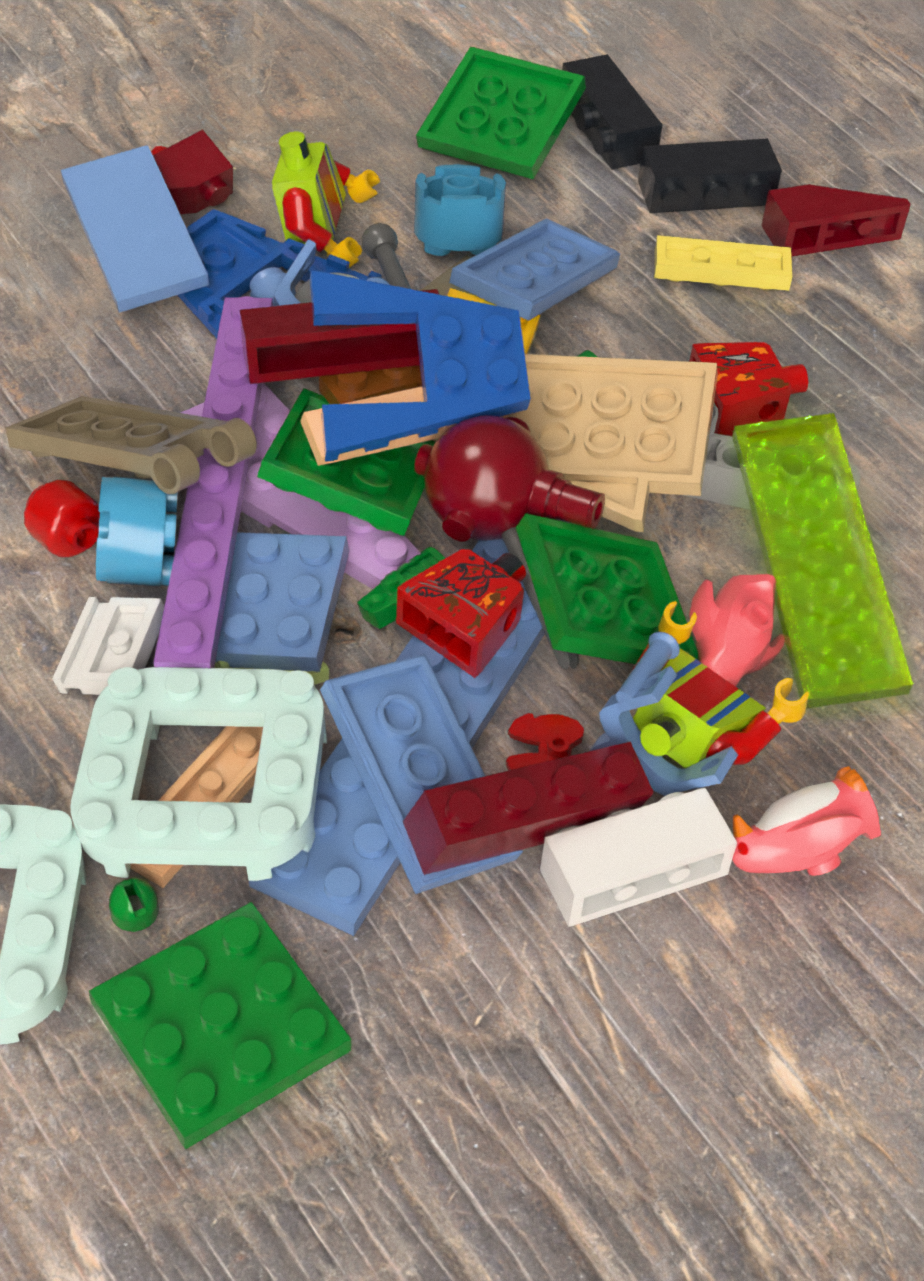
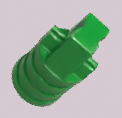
(380, 604)

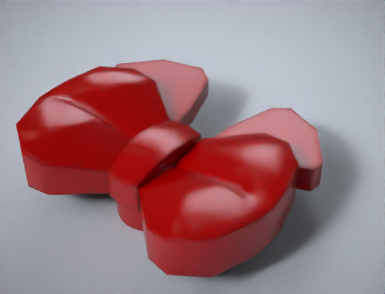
(551, 733)

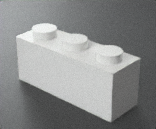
(637, 855)

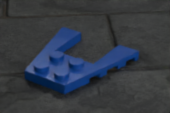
(234, 254)
(466, 356)

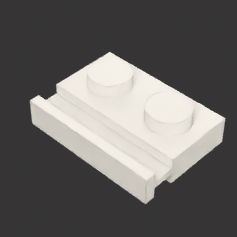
(108, 639)

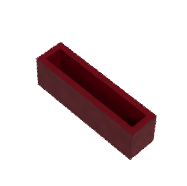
(286, 346)
(523, 806)

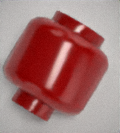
(62, 518)

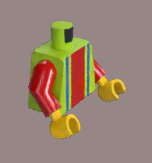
(312, 194)
(708, 713)

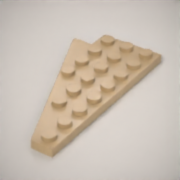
(622, 426)

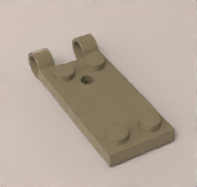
(134, 439)

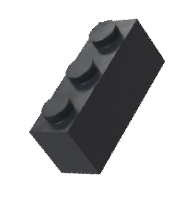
(613, 113)
(708, 175)

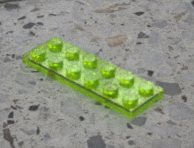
(822, 561)

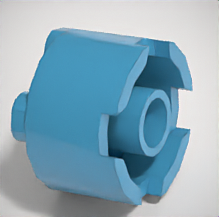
(459, 210)
(135, 532)

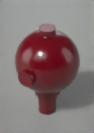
(492, 474)

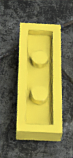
(723, 263)

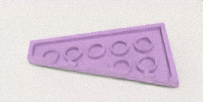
(371, 550)

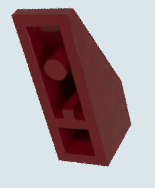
(195, 173)
(830, 218)

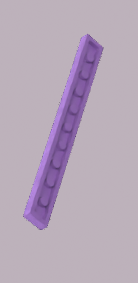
(210, 512)

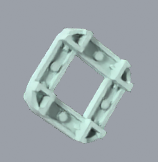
(258, 834)
(40, 914)

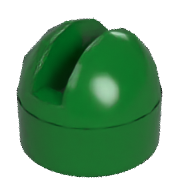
(122, 910)

